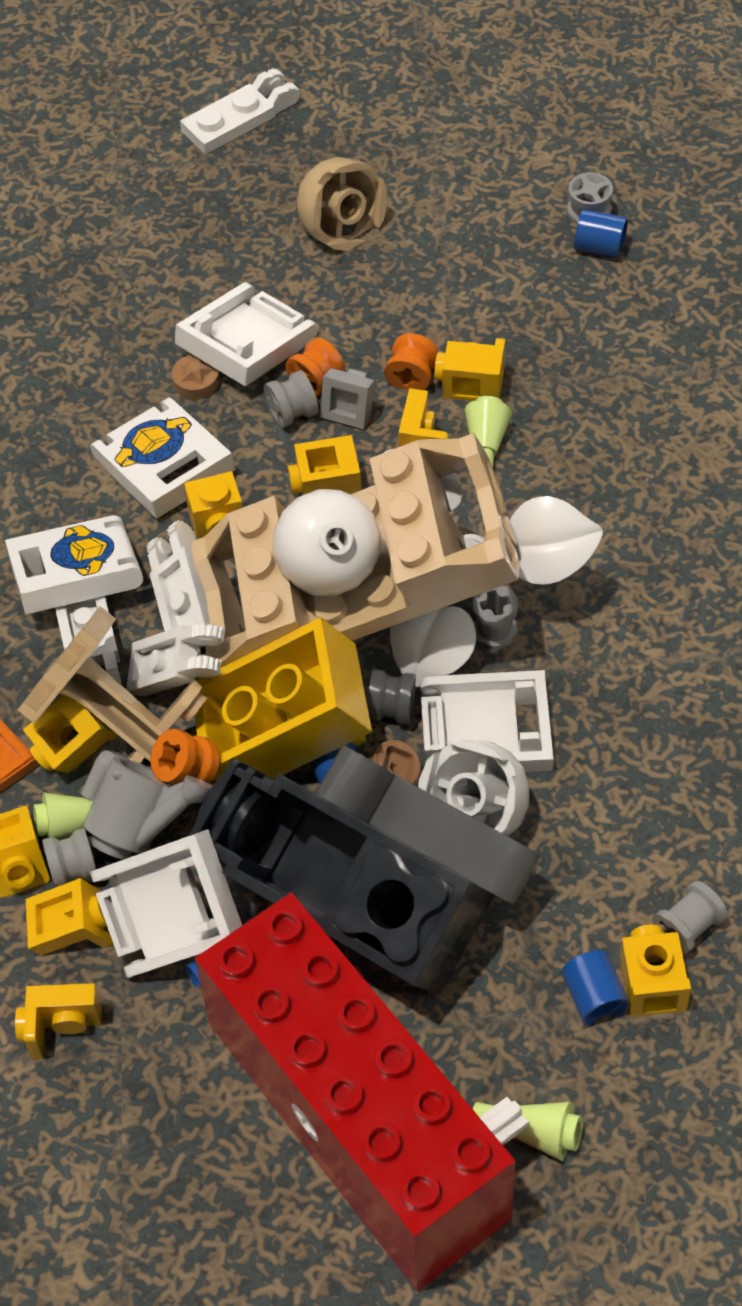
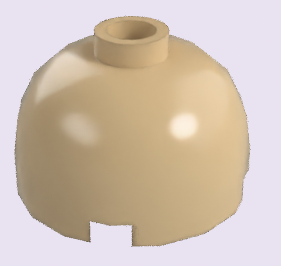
(341, 193)

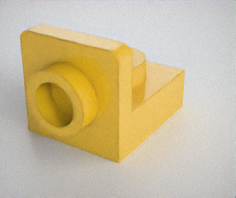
(417, 421)
(20, 853)
(65, 917)
(62, 1007)

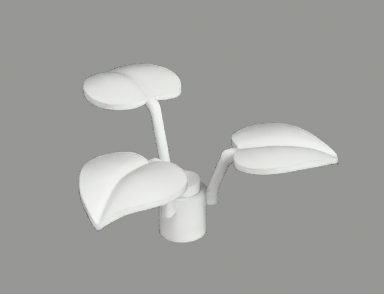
(550, 547)

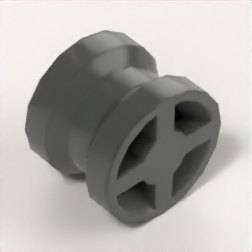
(391, 697)

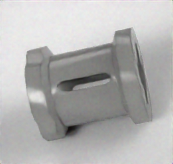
(495, 617)
(692, 914)

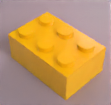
(286, 701)

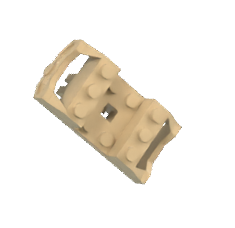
(418, 566)

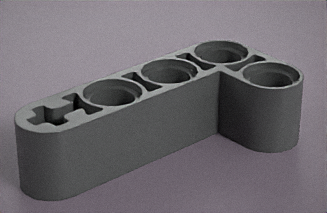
(428, 824)

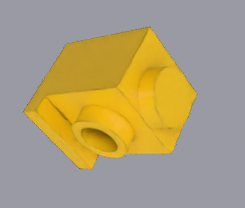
(471, 369)
(325, 465)
(211, 500)
(52, 731)
(652, 987)

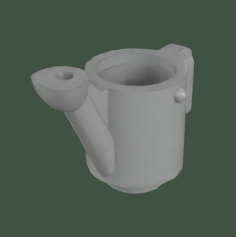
(133, 804)

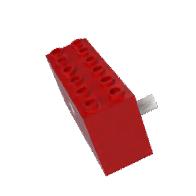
(360, 1091)

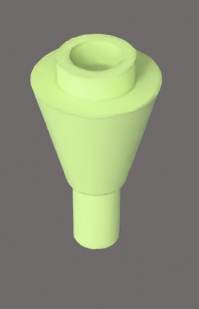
(488, 420)
(60, 815)
(551, 1127)

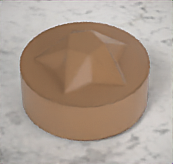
(194, 378)
(398, 759)

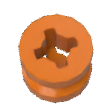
(315, 362)
(411, 362)
(181, 754)

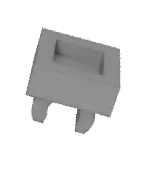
(347, 397)

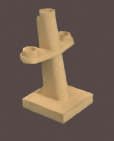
(101, 694)

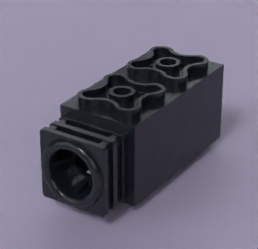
(344, 872)

